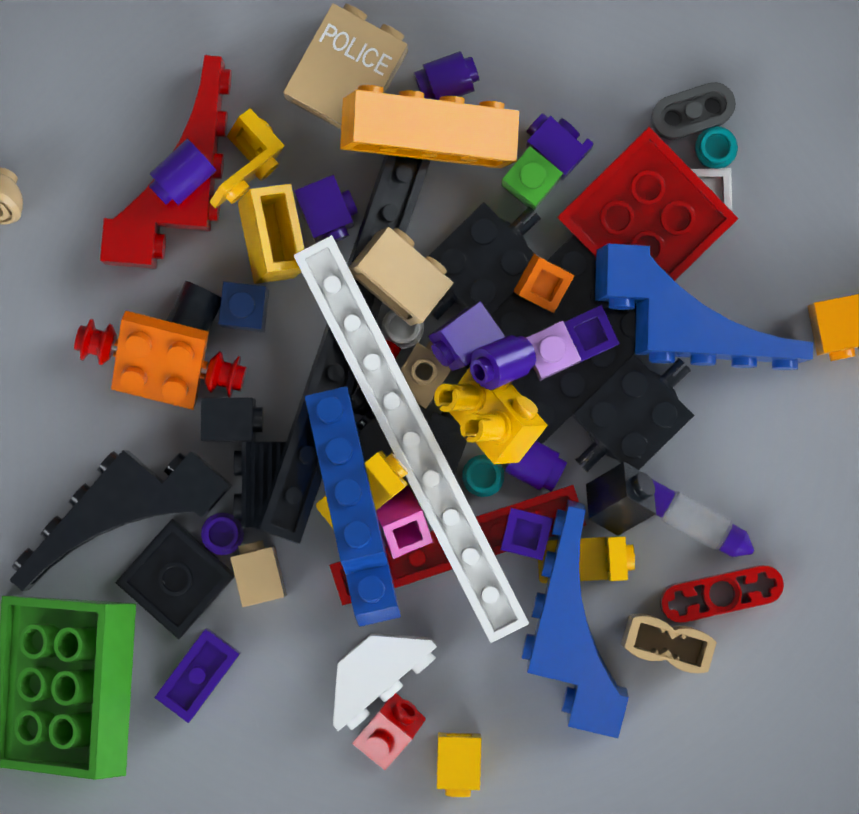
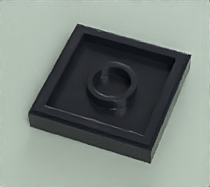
(175, 578)

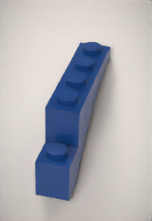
(676, 323)
(352, 507)
(563, 640)

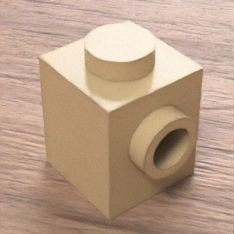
(424, 374)

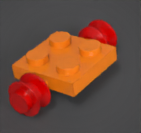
(159, 359)

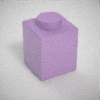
(553, 350)

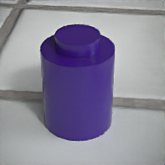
(181, 173)

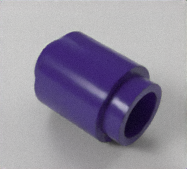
(447, 76)
(502, 361)
(538, 467)

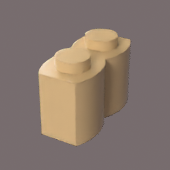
(658, 641)

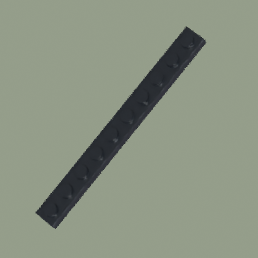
(299, 468)

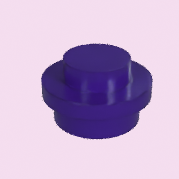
(222, 533)

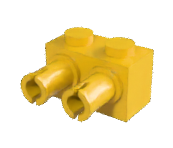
(496, 419)

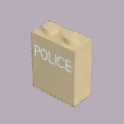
(341, 58)

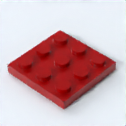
(650, 202)

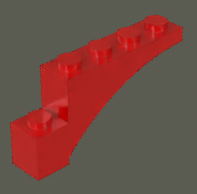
(134, 233)

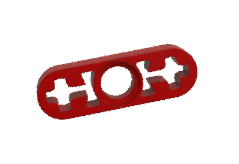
(749, 574)

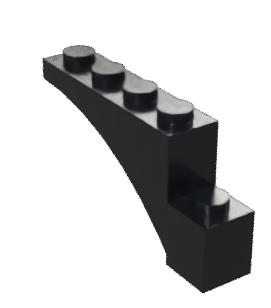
(121, 496)

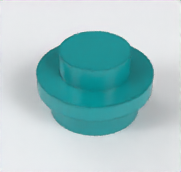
(716, 147)
(482, 476)

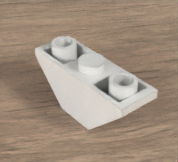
(374, 672)

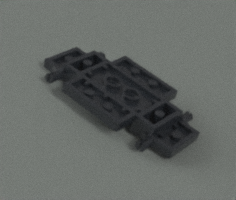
(611, 394)

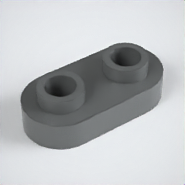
(692, 112)

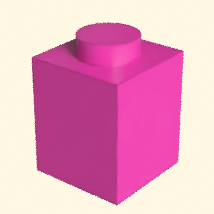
(403, 524)

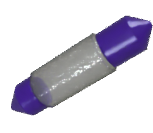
(701, 522)

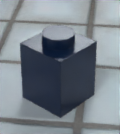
(243, 306)

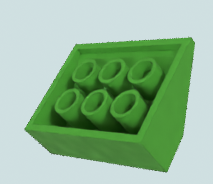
(65, 685)

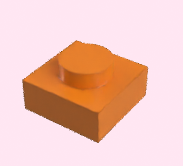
(543, 283)

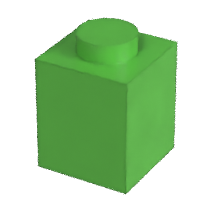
(531, 178)

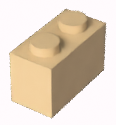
(401, 275)

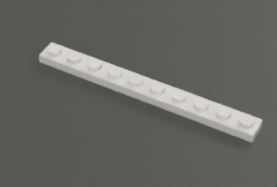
(411, 438)

